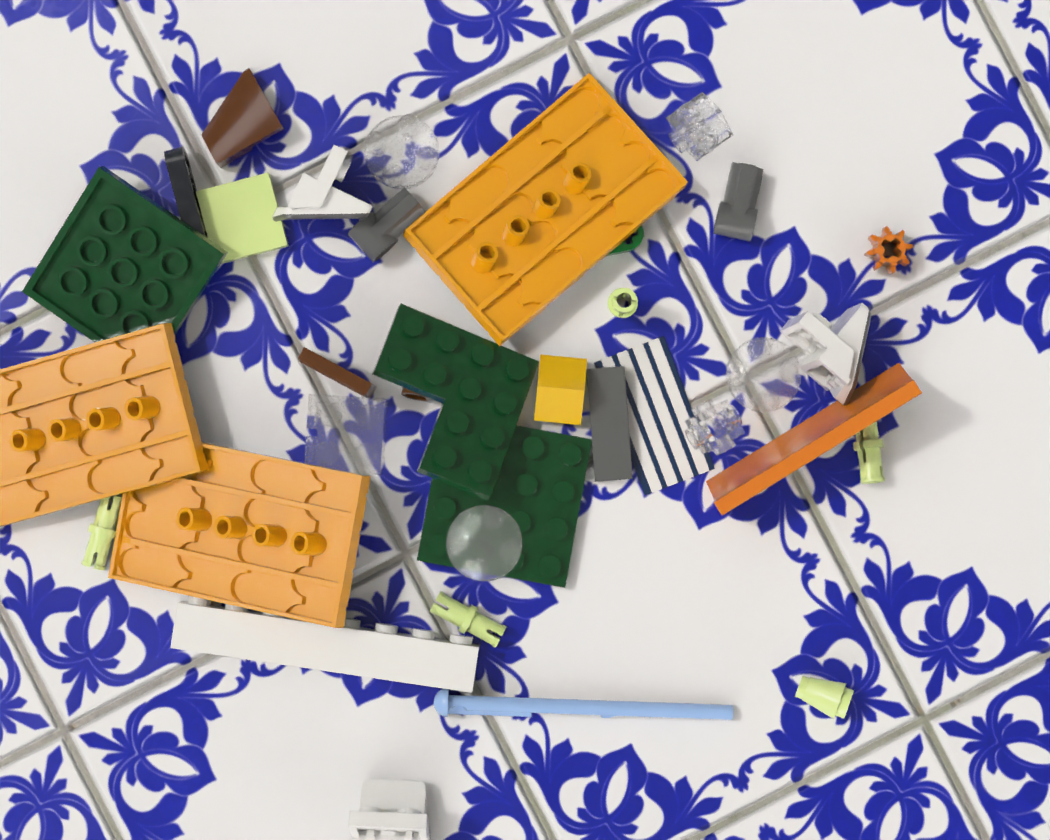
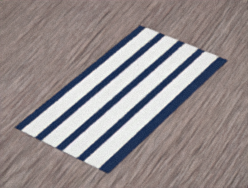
(657, 417)

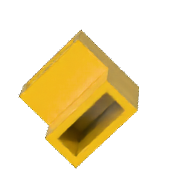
(560, 389)

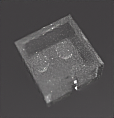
(348, 433)

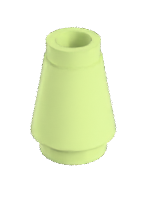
(825, 695)

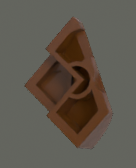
(240, 121)

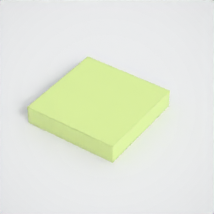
(241, 216)

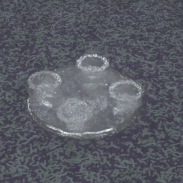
(401, 152)
(763, 374)
(484, 543)

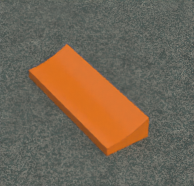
(811, 438)

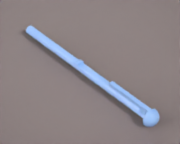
(524, 707)

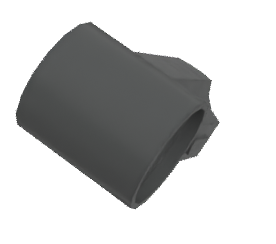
(737, 211)
(381, 229)

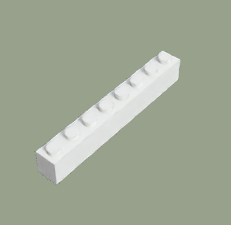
(346, 650)

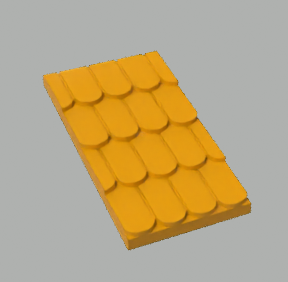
(545, 209)
(95, 424)
(247, 535)

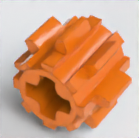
(878, 250)

